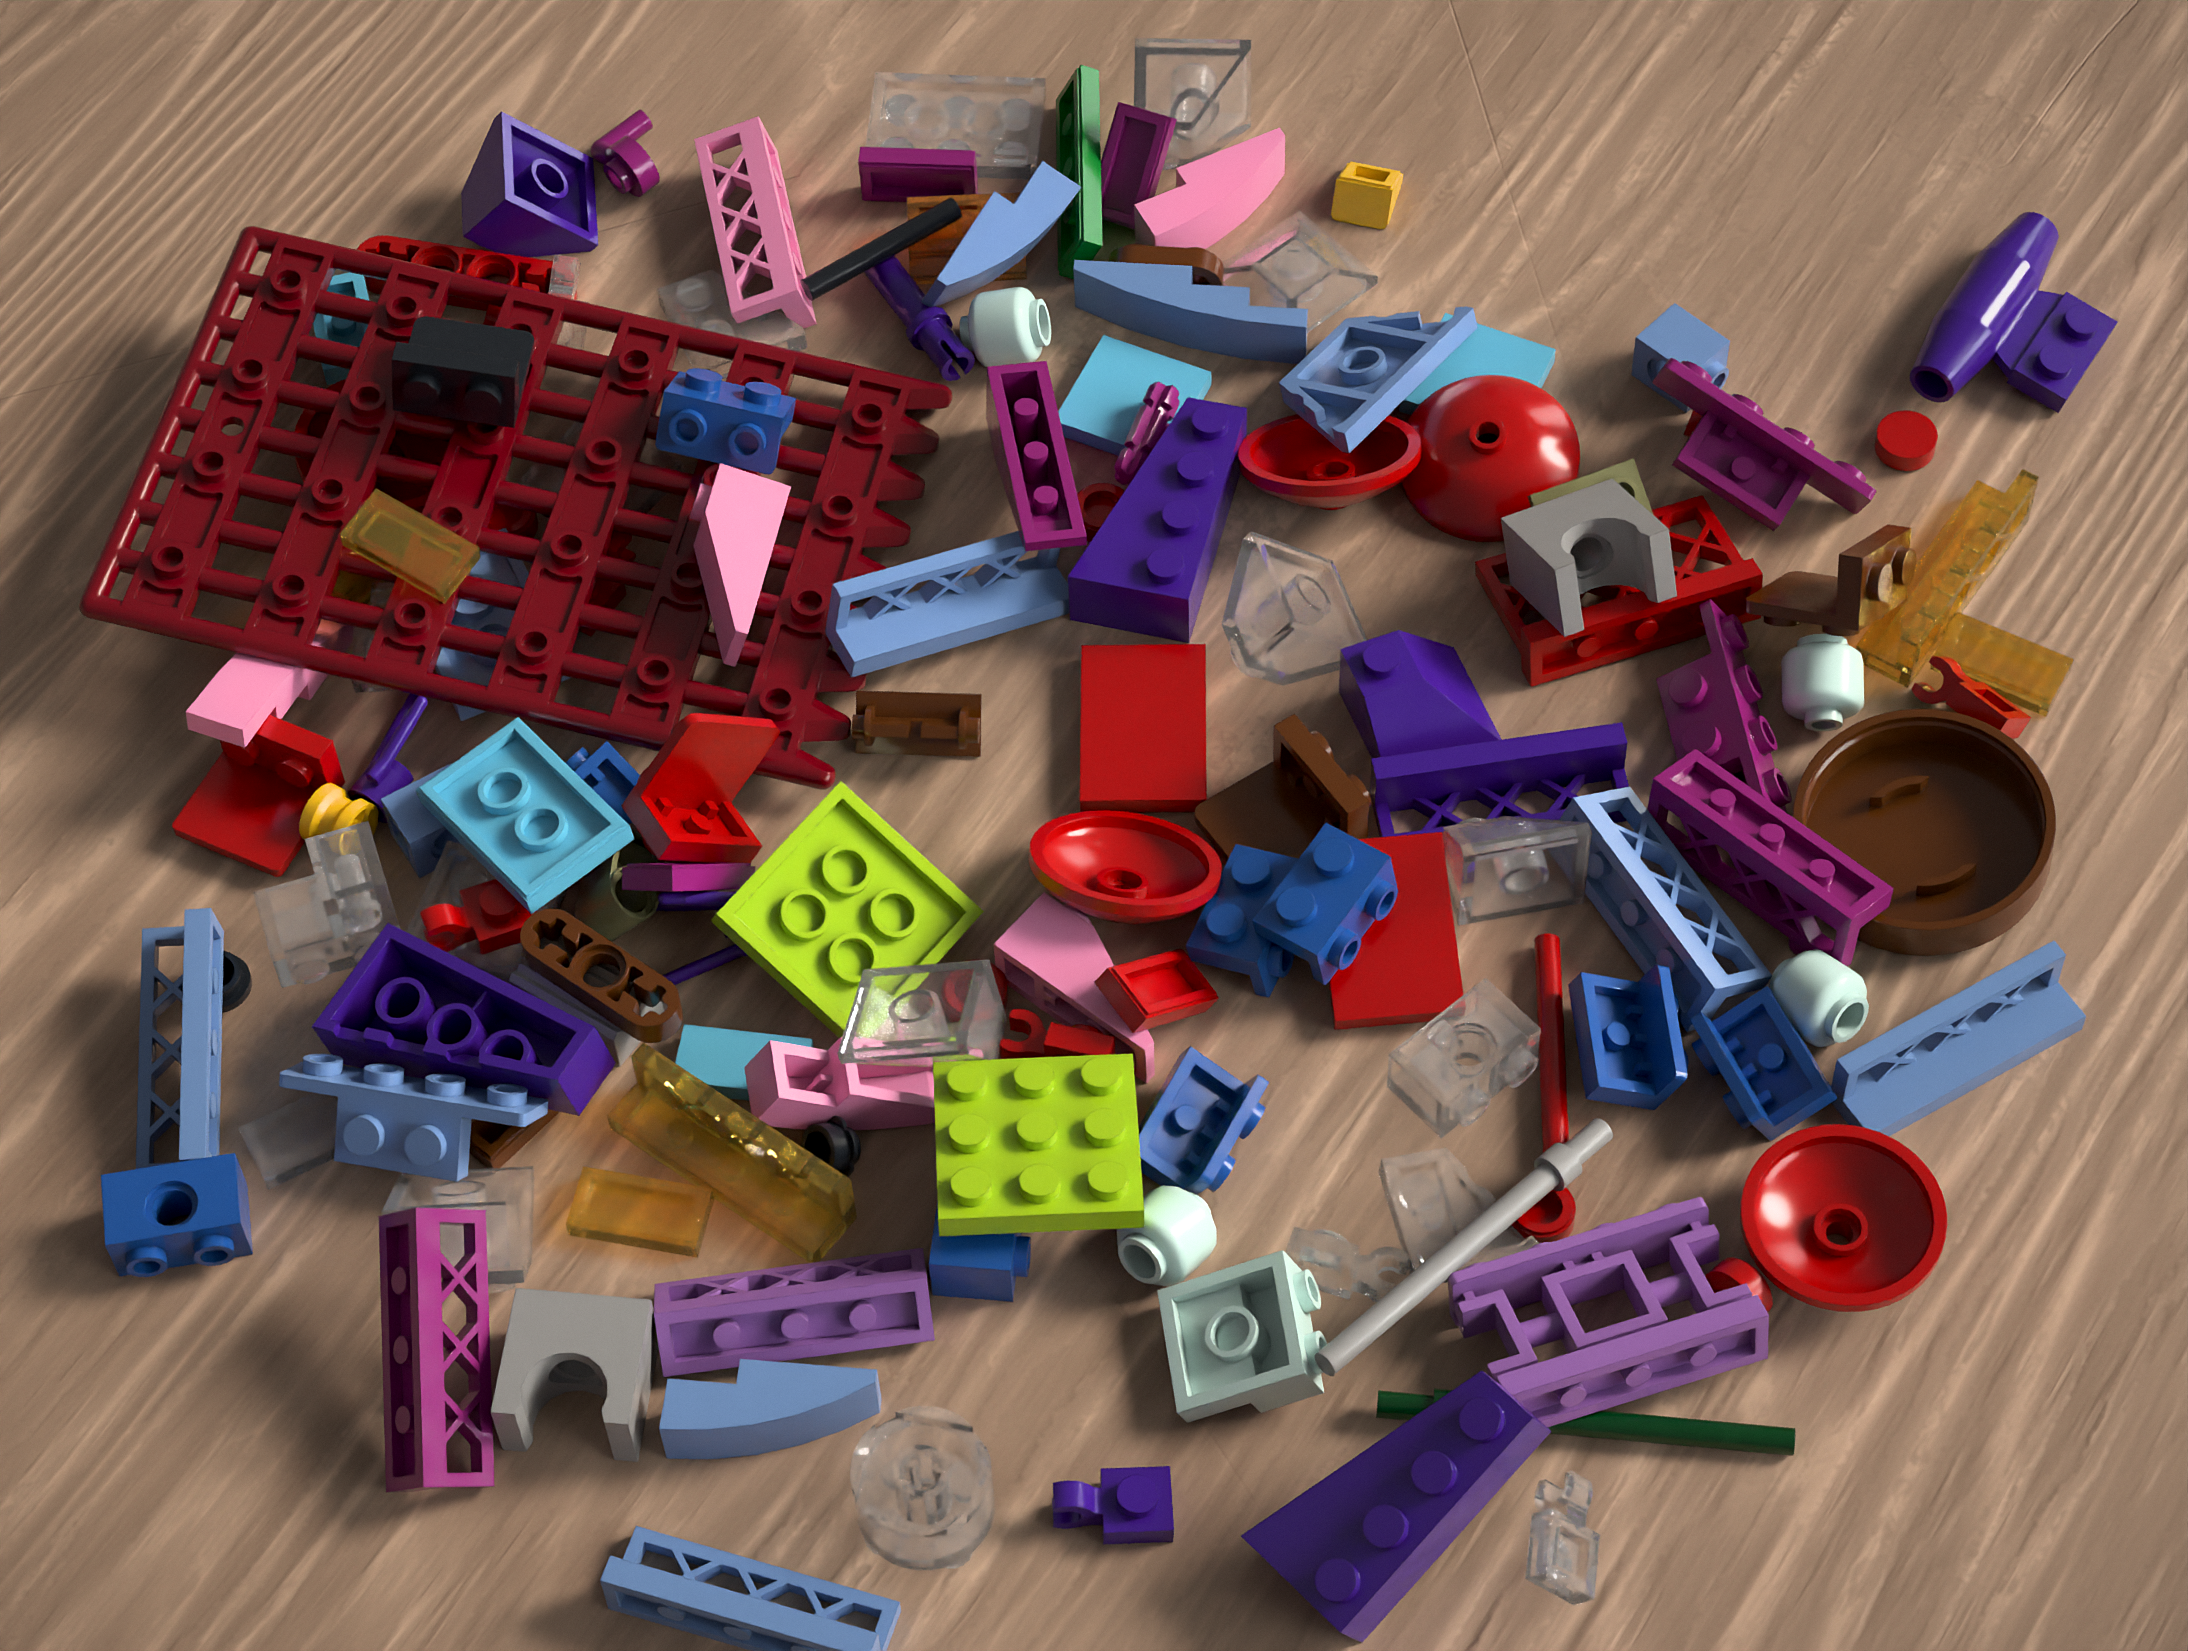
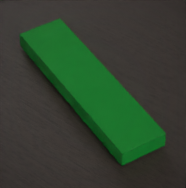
(1080, 161)

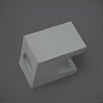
(1585, 544)
(576, 1344)

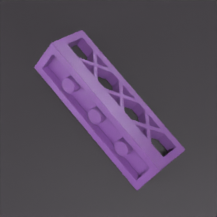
(793, 1312)

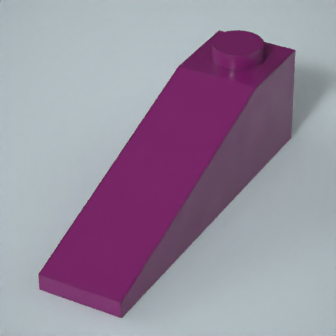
(1033, 456)

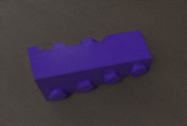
(1163, 534)
(448, 1017)
(1398, 1505)

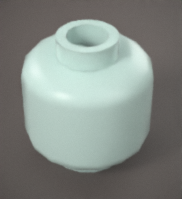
(1006, 327)
(1822, 681)
(1820, 997)
(1174, 1237)

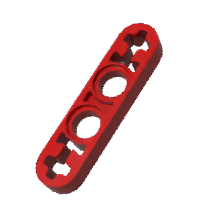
(463, 261)

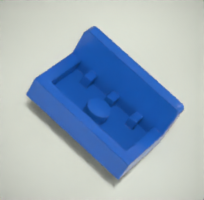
(724, 420)
(1329, 901)
(1225, 927)
(1628, 1038)
(1764, 1065)
(1196, 1123)

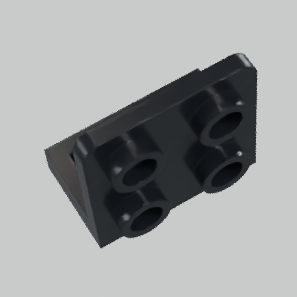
(462, 371)

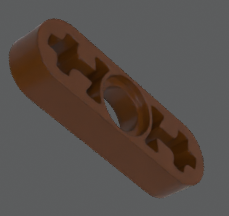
(611, 1001)

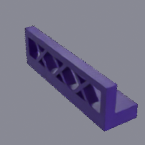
(1497, 770)

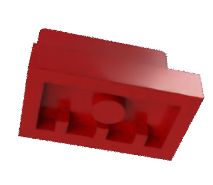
(257, 795)

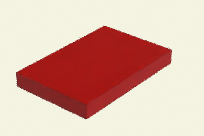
(1143, 727)
(1410, 957)

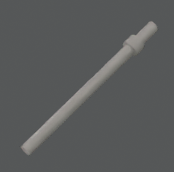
(1552, 1171)

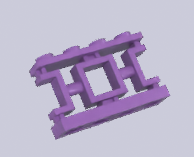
(1626, 1357)

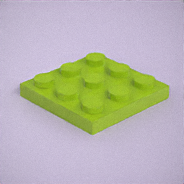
(843, 901)
(1037, 1145)

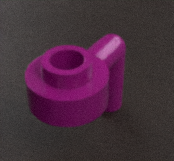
(624, 159)

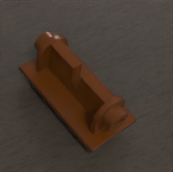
(917, 723)

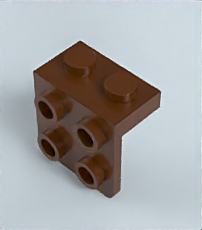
(1868, 585)
(1287, 799)

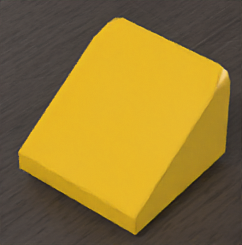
(1366, 195)

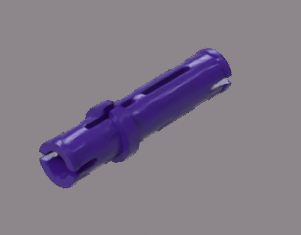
(927, 326)

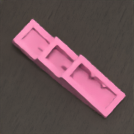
(253, 688)

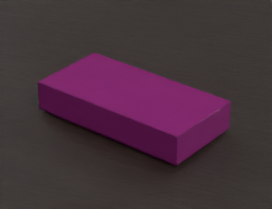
(1133, 161)
(914, 172)
(686, 876)

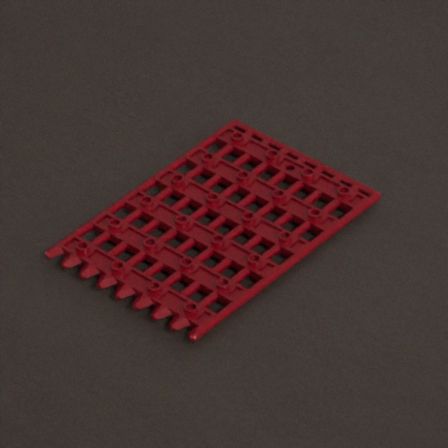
(470, 483)

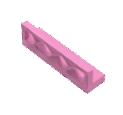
(774, 223)

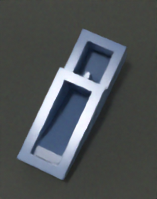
(1003, 235)
(765, 1410)

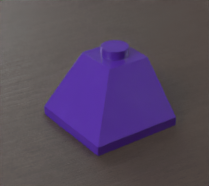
(529, 194)
(1411, 696)

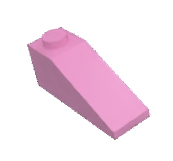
(734, 548)
(1053, 962)

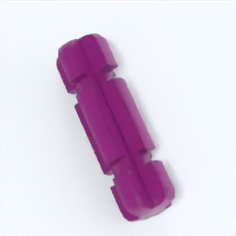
(1147, 428)

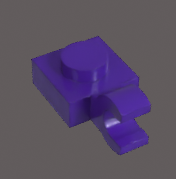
(1129, 1505)

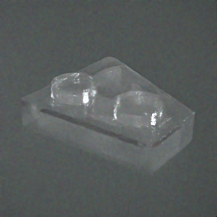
(1434, 1202)

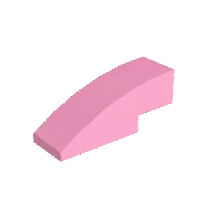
(1212, 194)
(809, 1085)

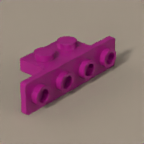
(1749, 456)
(1716, 708)

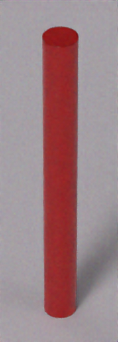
(1552, 1040)

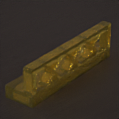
(1948, 578)
(734, 1154)

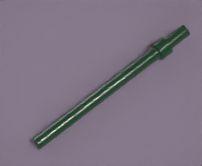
(1629, 1427)

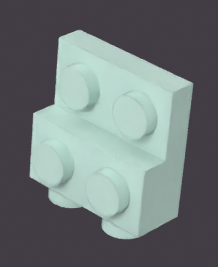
(1243, 1337)

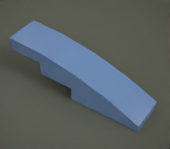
(1208, 318)

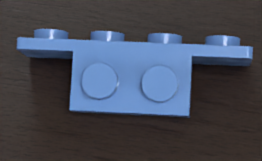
(408, 1120)

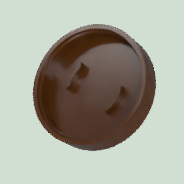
(1940, 816)

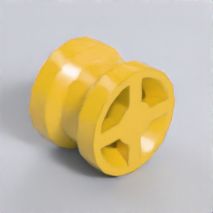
(332, 810)

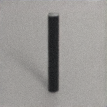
(881, 249)

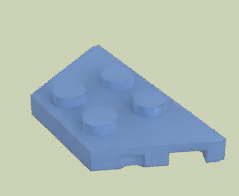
(1368, 370)

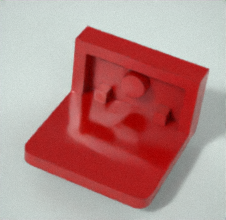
(689, 789)

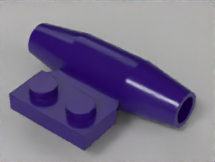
(2001, 315)

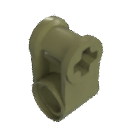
(603, 902)

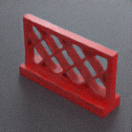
(1630, 621)

